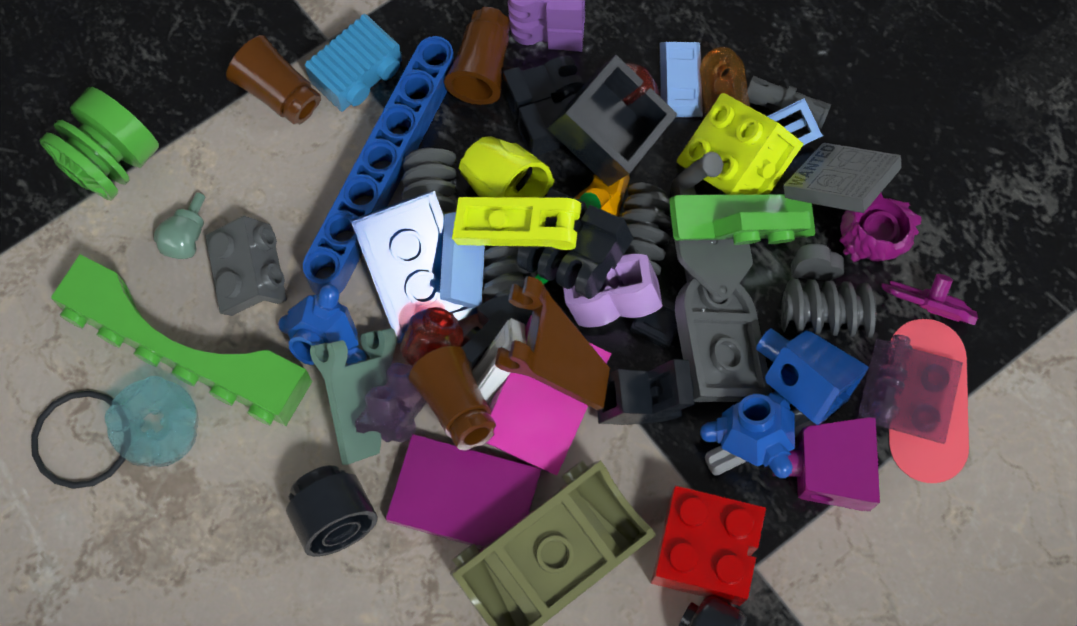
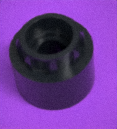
(329, 510)

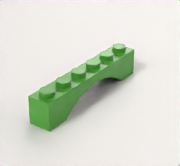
(257, 379)

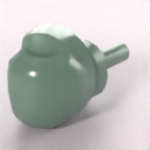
(178, 233)

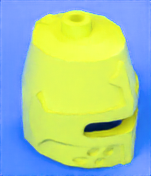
(498, 166)

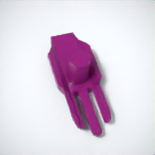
(935, 299)

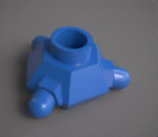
(320, 321)
(757, 431)

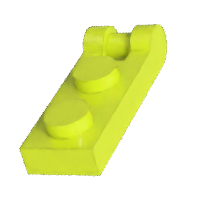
(516, 221)

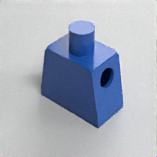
(810, 372)

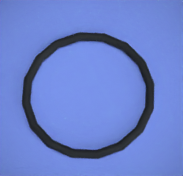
(34, 442)

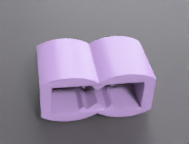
(627, 292)

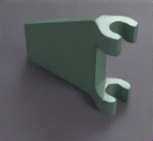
(350, 384)

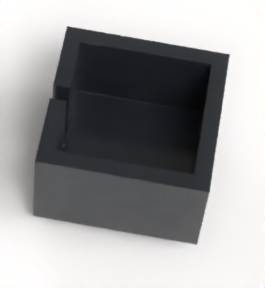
(606, 130)

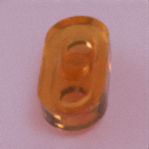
(732, 83)

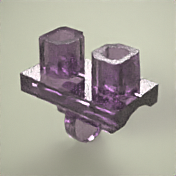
(392, 407)

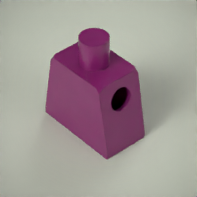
(838, 464)

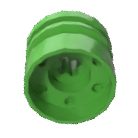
(103, 140)

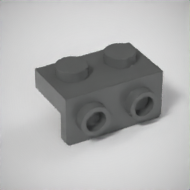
(245, 265)

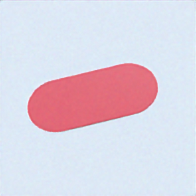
(924, 458)

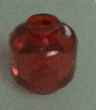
(428, 332)

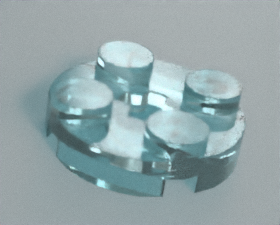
(127, 417)

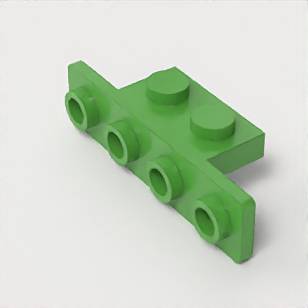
(740, 218)

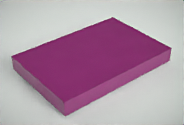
(460, 492)

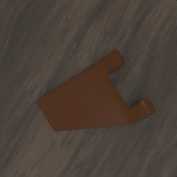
(554, 349)

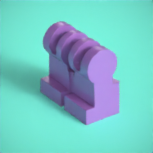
(548, 21)

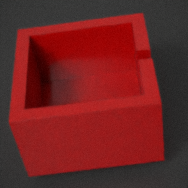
(708, 545)

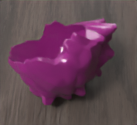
(881, 231)

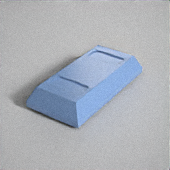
(681, 77)

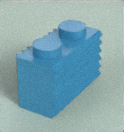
(354, 63)

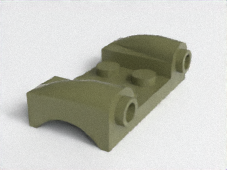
(553, 551)

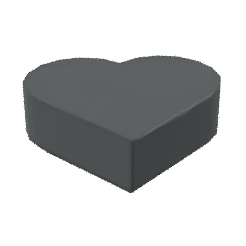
(817, 262)

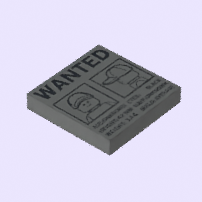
(843, 177)

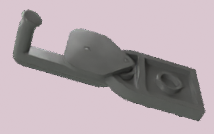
(714, 310)

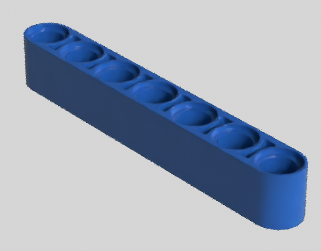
(381, 146)

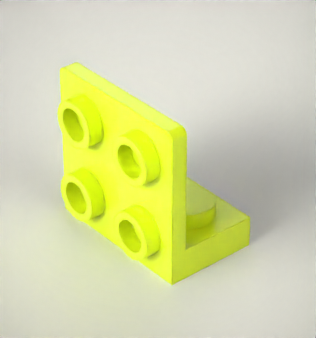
(749, 143)

